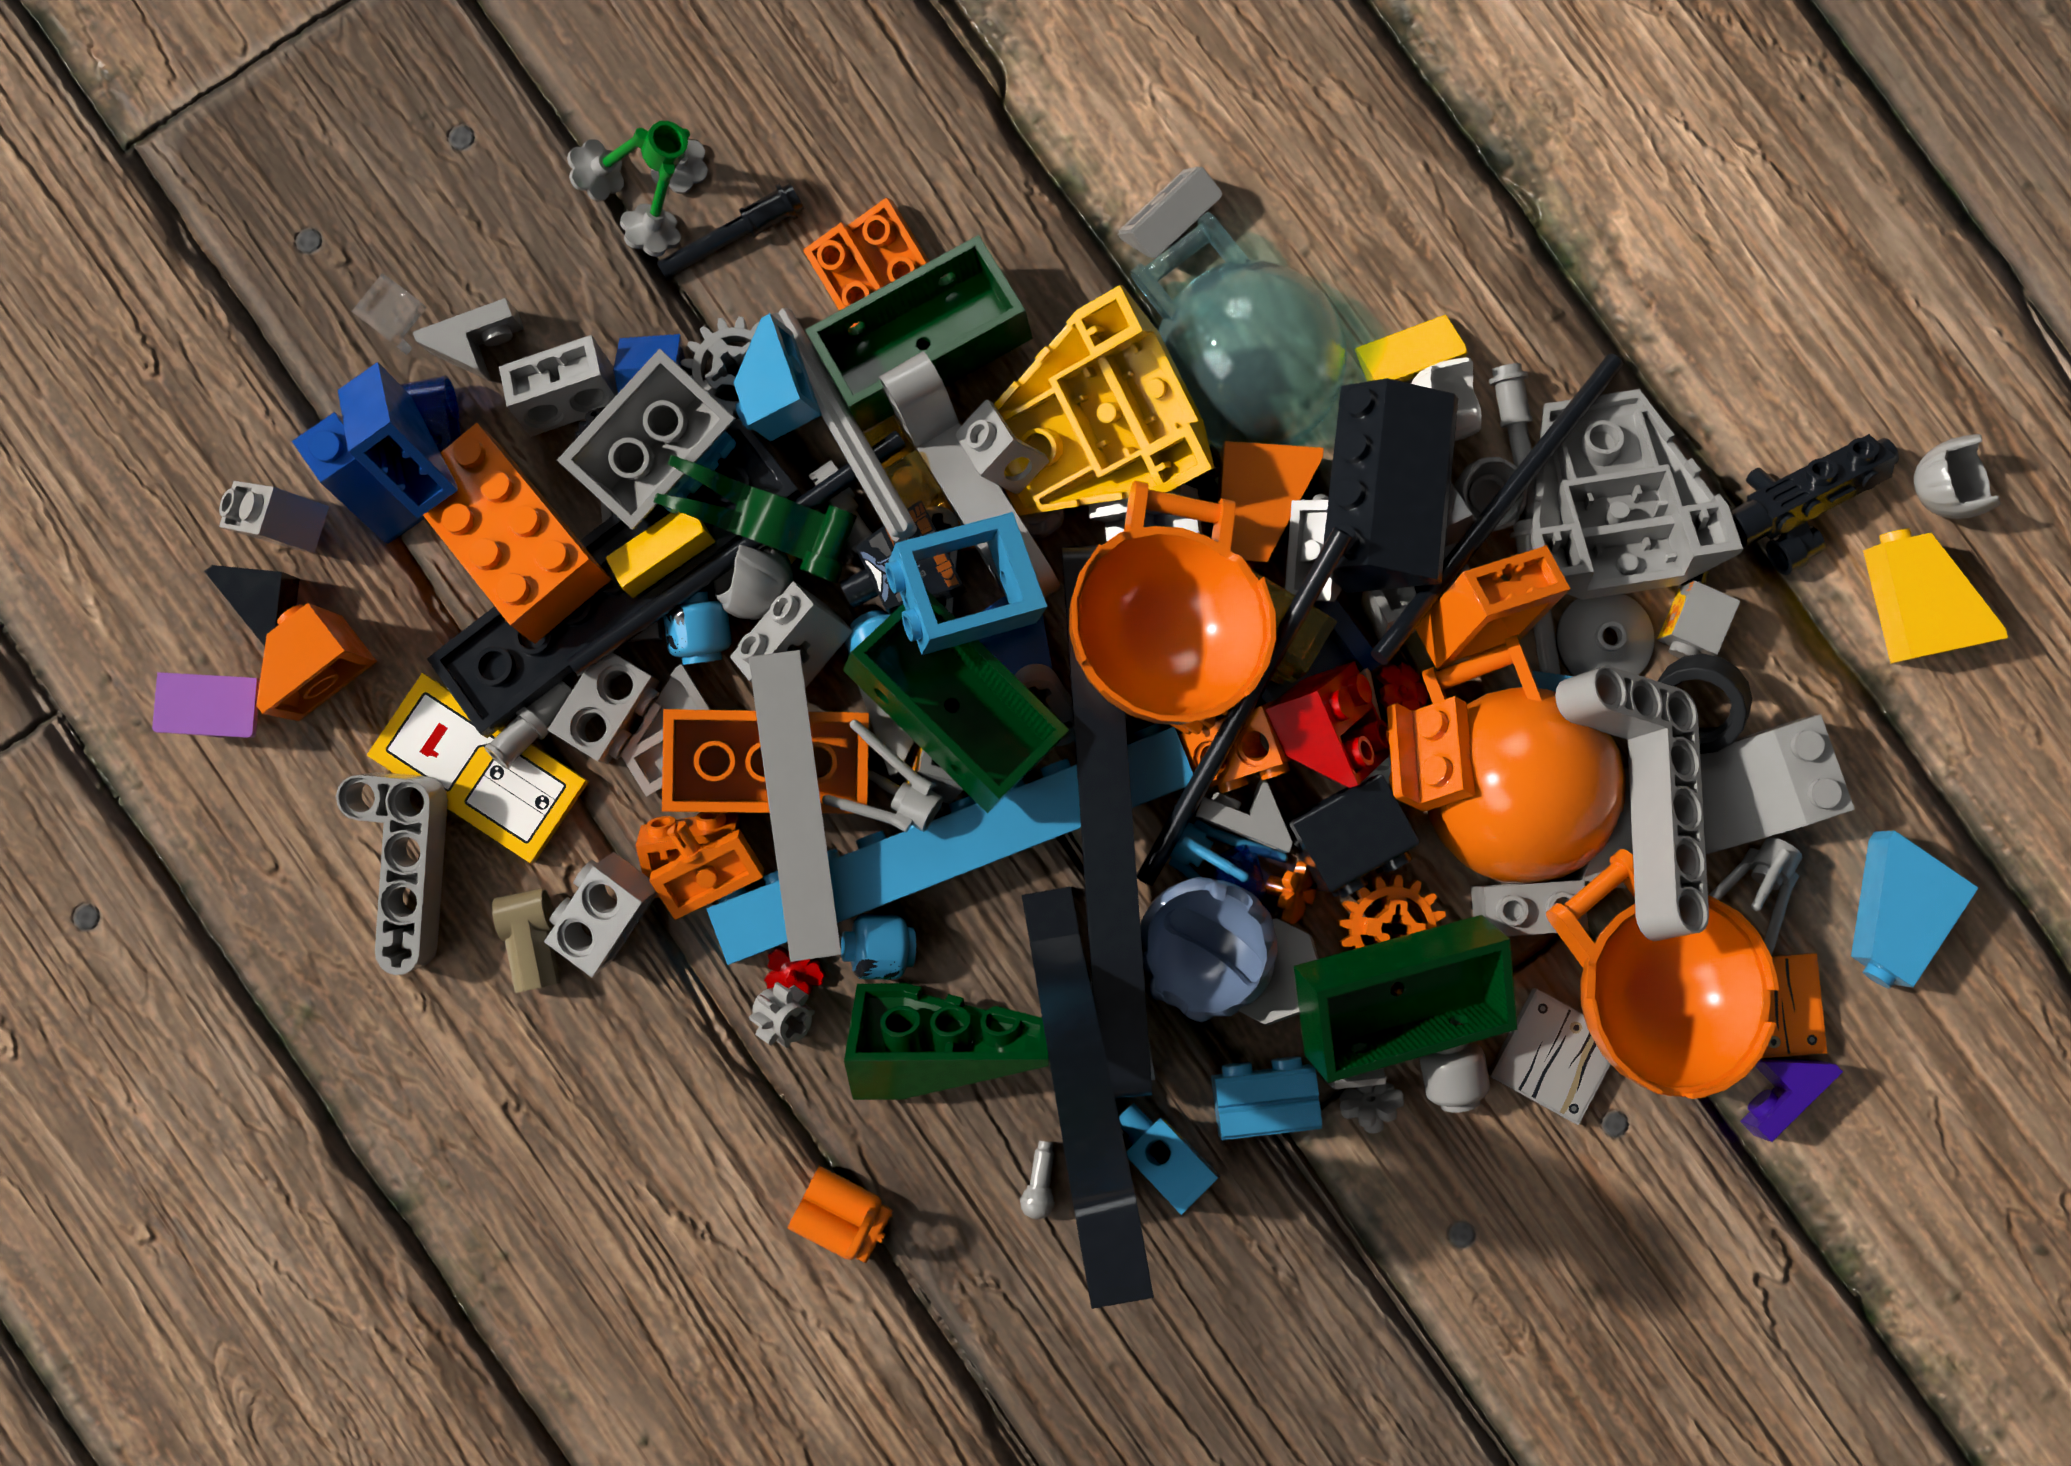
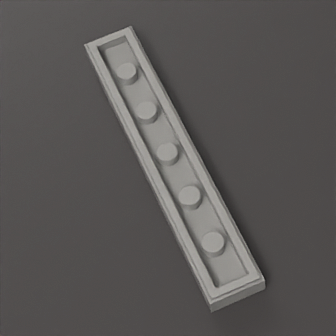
(794, 805)

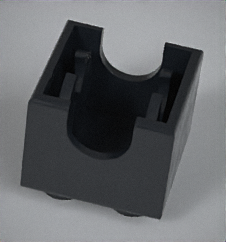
(1352, 836)

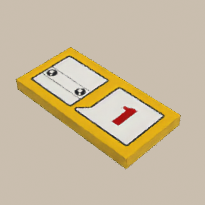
(511, 805)

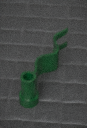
(769, 520)

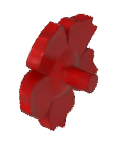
(1401, 687)
(798, 973)

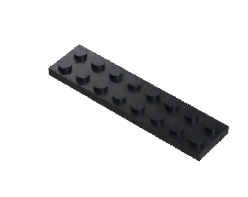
(500, 671)

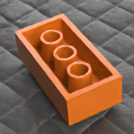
(512, 538)
(718, 765)

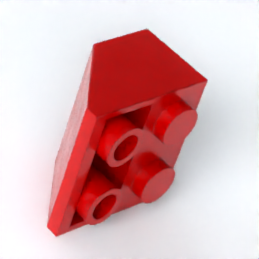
(1332, 725)

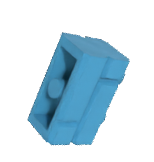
(1266, 1099)

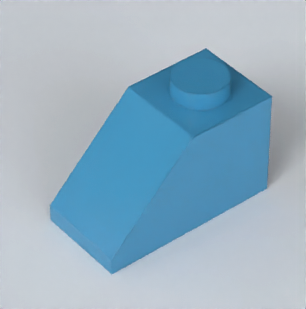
(774, 383)

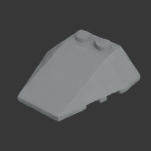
(1626, 503)

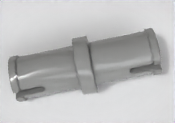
(528, 726)

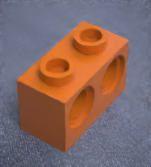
(1245, 756)

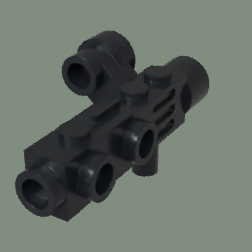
(1803, 495)

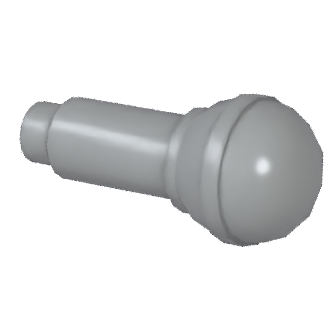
(1037, 1198)

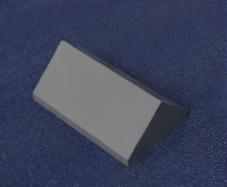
(630, 442)

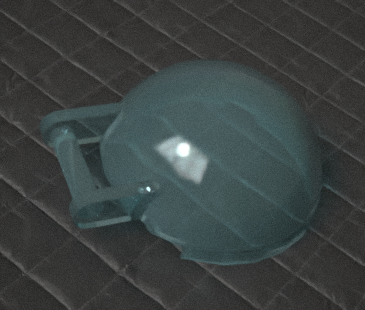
(1248, 341)

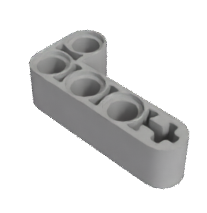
(397, 869)

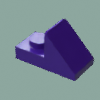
(1795, 1088)

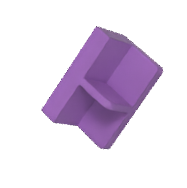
(206, 705)

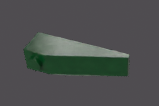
(924, 1044)

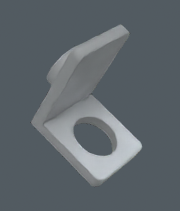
(994, 446)

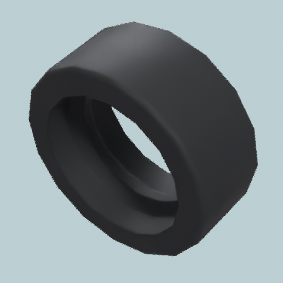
(1724, 676)

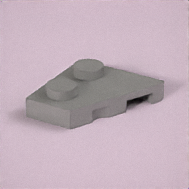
(645, 748)

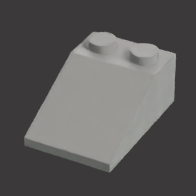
(1771, 784)

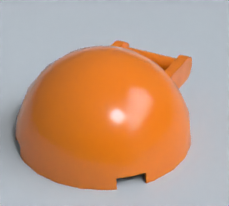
(1170, 616)
(1540, 782)
(1675, 1010)

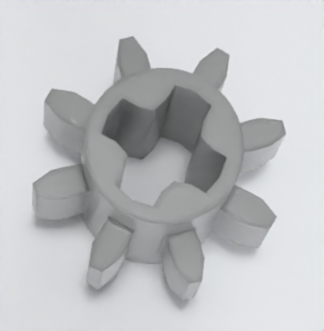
(782, 1015)

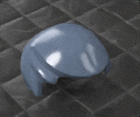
(1208, 947)

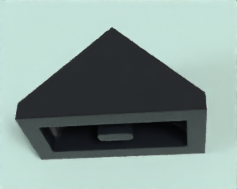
(256, 595)

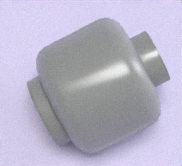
(1456, 1077)

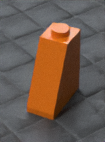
(1263, 484)

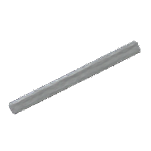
(851, 438)

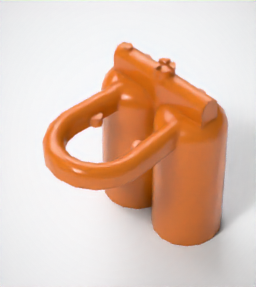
(840, 1216)

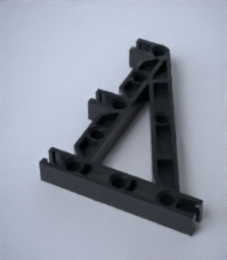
(1086, 1106)

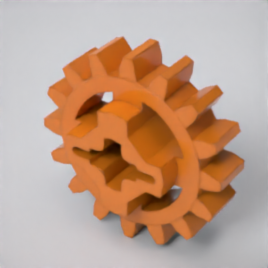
(1392, 904)

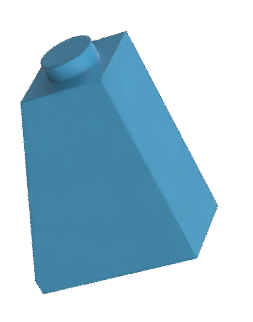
(1904, 909)

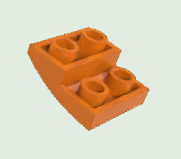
(865, 254)

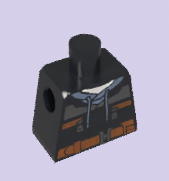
(875, 551)

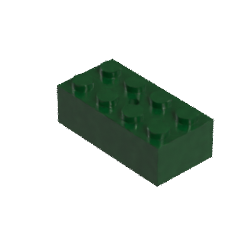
(963, 316)
(998, 722)
(1445, 979)

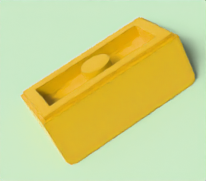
(1411, 350)
(658, 551)

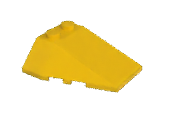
(1104, 412)

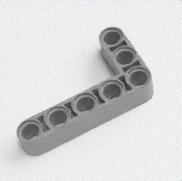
(931, 428)
(1663, 790)

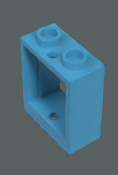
(1013, 568)

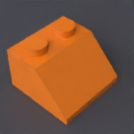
(308, 661)

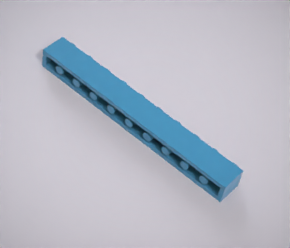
(951, 845)

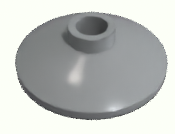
(1581, 635)

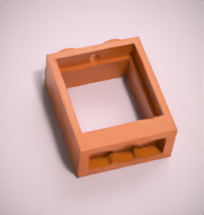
(1486, 610)

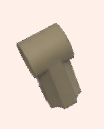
(523, 926)

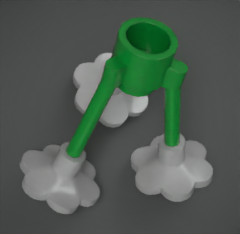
(673, 164)

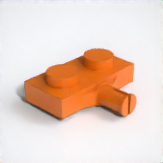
(704, 870)

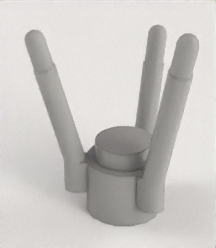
(914, 803)
(1772, 869)

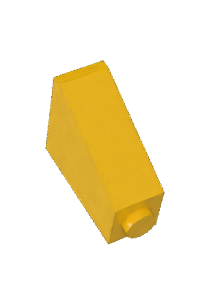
(1926, 598)

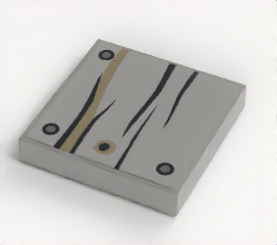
(1551, 1058)

